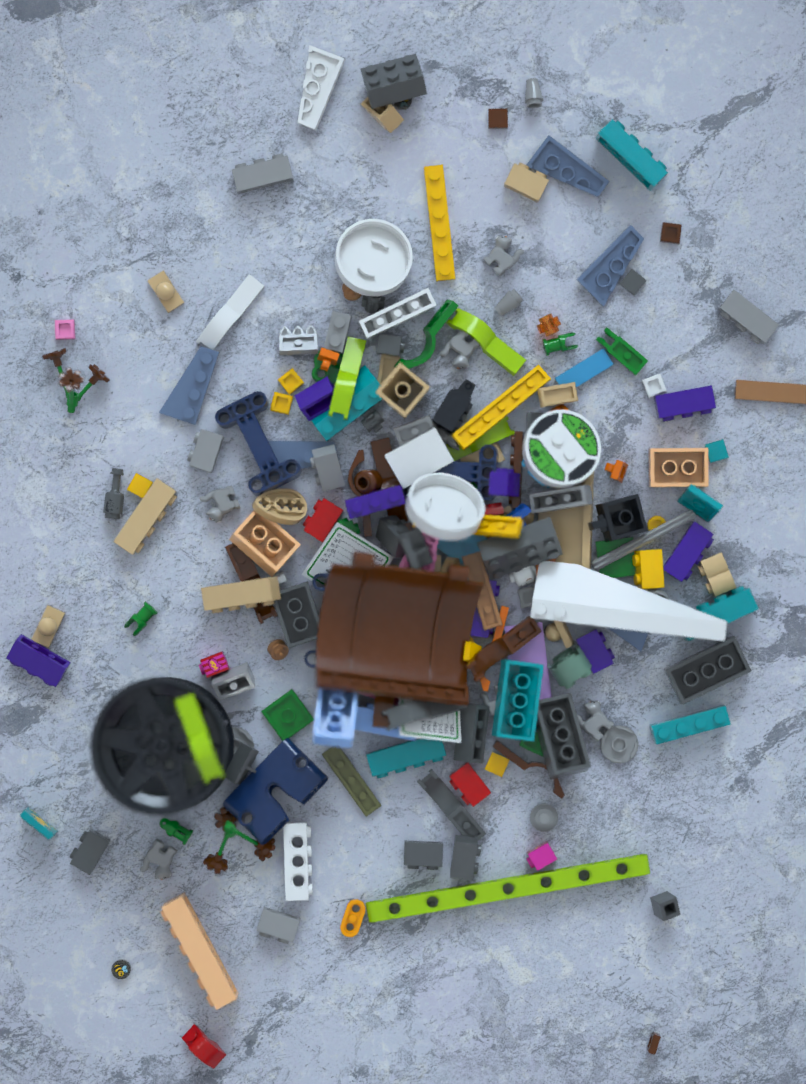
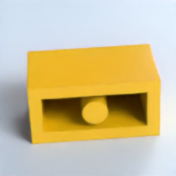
(648, 569)

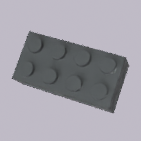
(508, 555)
(707, 670)
(561, 737)

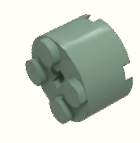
(570, 666)

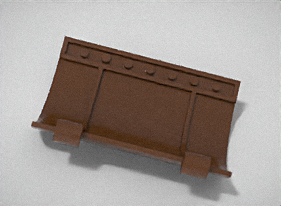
(396, 631)

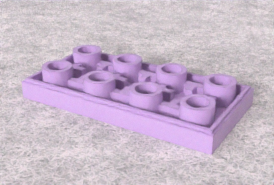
(535, 653)

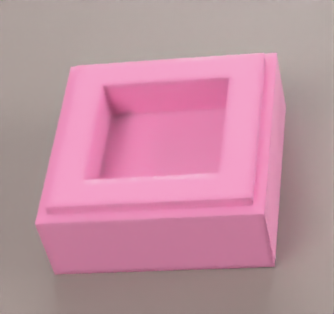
(64, 329)

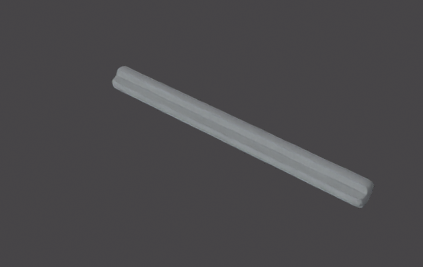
(643, 539)

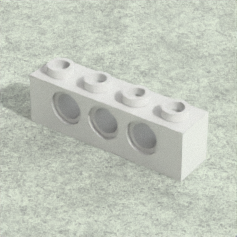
(397, 313)
(292, 891)

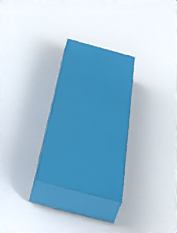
(586, 369)

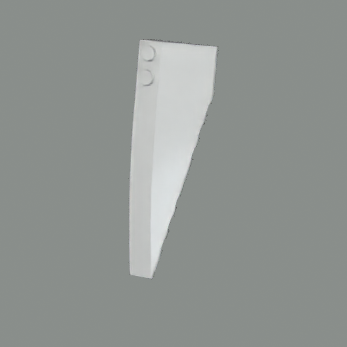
(591, 598)

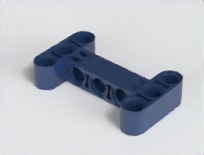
(258, 443)
(472, 470)

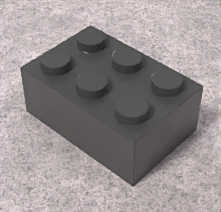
(393, 81)
(297, 614)

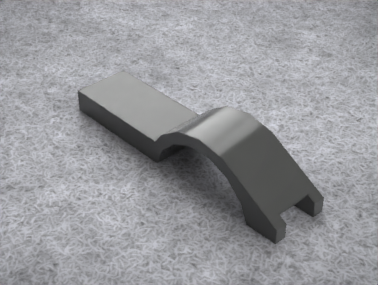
(418, 710)
(451, 806)

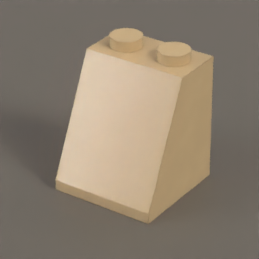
(402, 390)

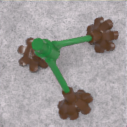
(73, 380)
(226, 821)

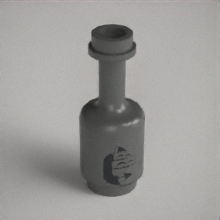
(114, 499)

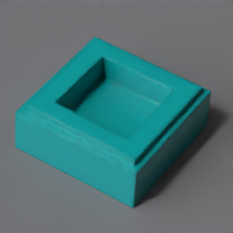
(716, 451)

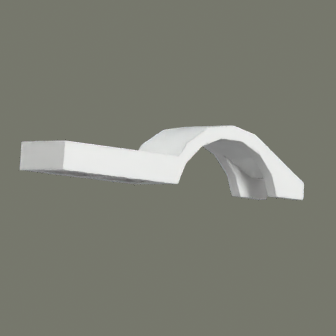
(230, 312)

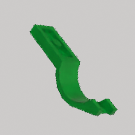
(430, 331)

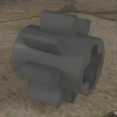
(373, 304)
(372, 421)

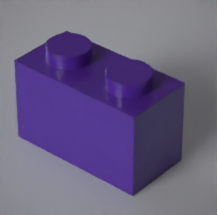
(316, 398)
(504, 482)
(595, 650)

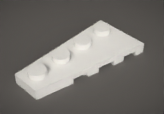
(319, 82)

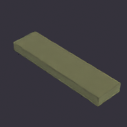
(351, 780)

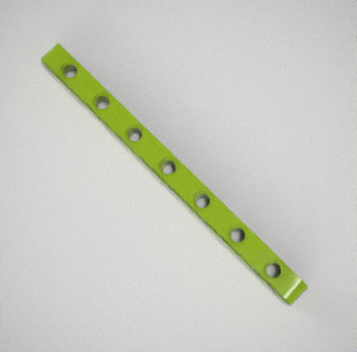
(522, 886)

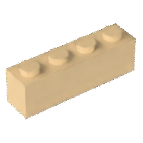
(145, 516)
(241, 593)

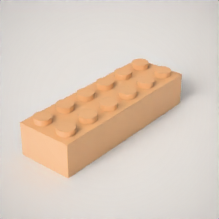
(200, 951)

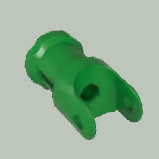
(558, 344)
(141, 617)
(172, 827)

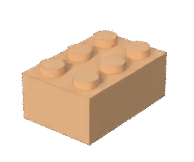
(678, 467)
(264, 542)

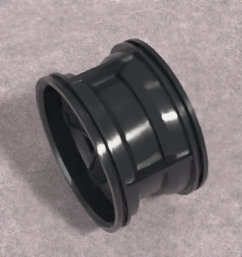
(107, 737)

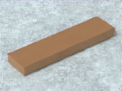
(770, 391)
(486, 603)

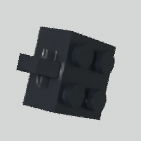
(454, 406)
(620, 518)

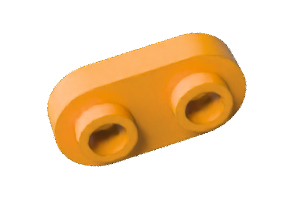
(352, 917)

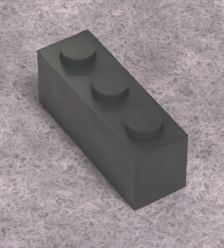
(473, 734)

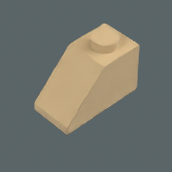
(385, 115)

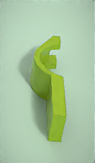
(490, 344)
(347, 376)
(498, 432)
(198, 737)

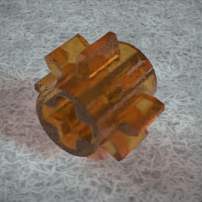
(548, 325)

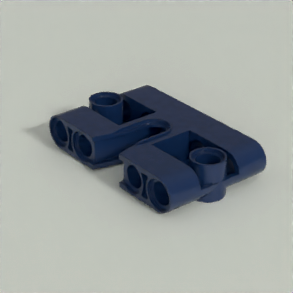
(255, 792)

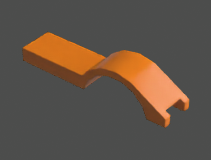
(497, 634)

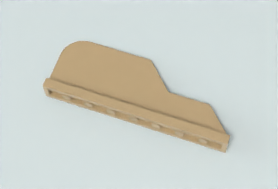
(573, 530)

